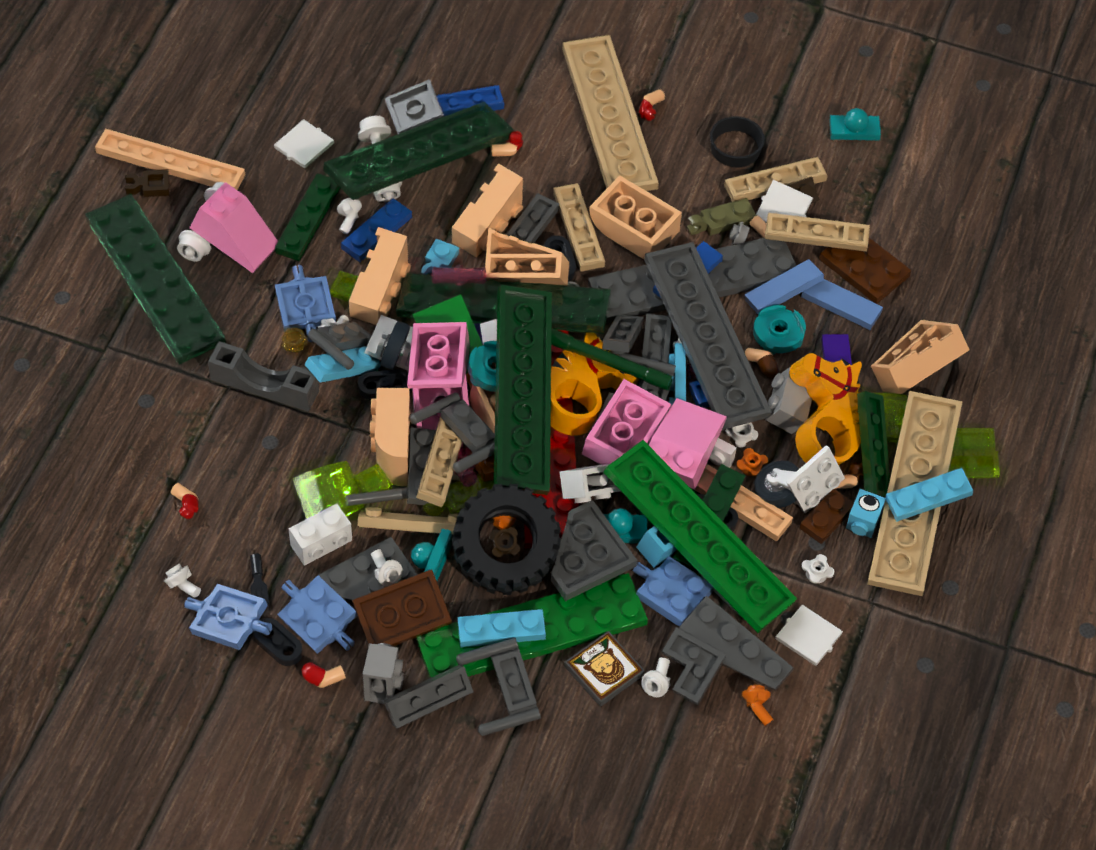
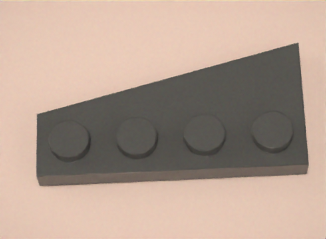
(742, 648)

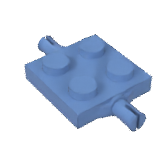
(304, 301)
(672, 589)
(317, 614)
(228, 616)

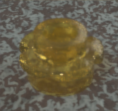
(291, 335)

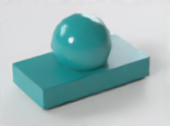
(854, 126)
(629, 527)
(433, 557)

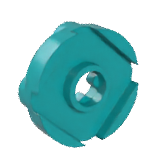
(775, 341)
(478, 366)

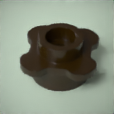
(504, 534)

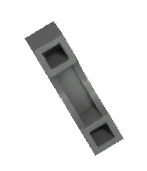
(236, 369)

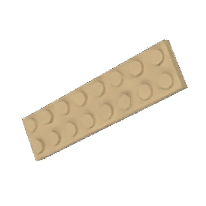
(609, 112)
(921, 454)

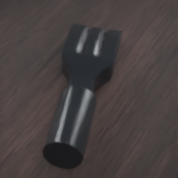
(258, 587)

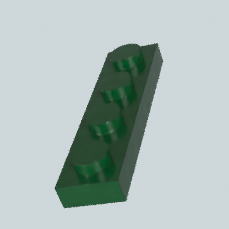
(307, 217)
(873, 443)
(718, 499)

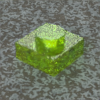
(343, 286)
(372, 480)

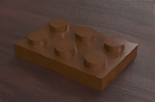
(870, 272)
(403, 610)

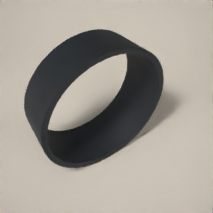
(739, 124)

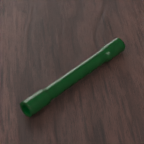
(649, 375)

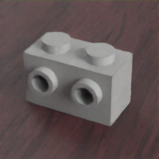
(788, 403)
(382, 672)

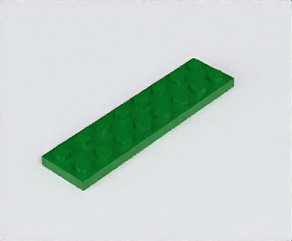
(700, 536)
(567, 623)

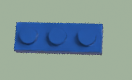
(389, 217)

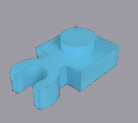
(440, 255)

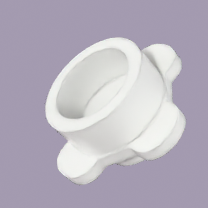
(741, 440)
(817, 576)

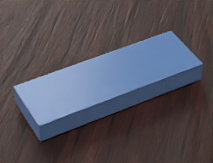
(784, 286)
(844, 303)

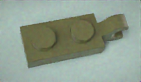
(721, 217)

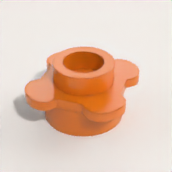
(748, 468)

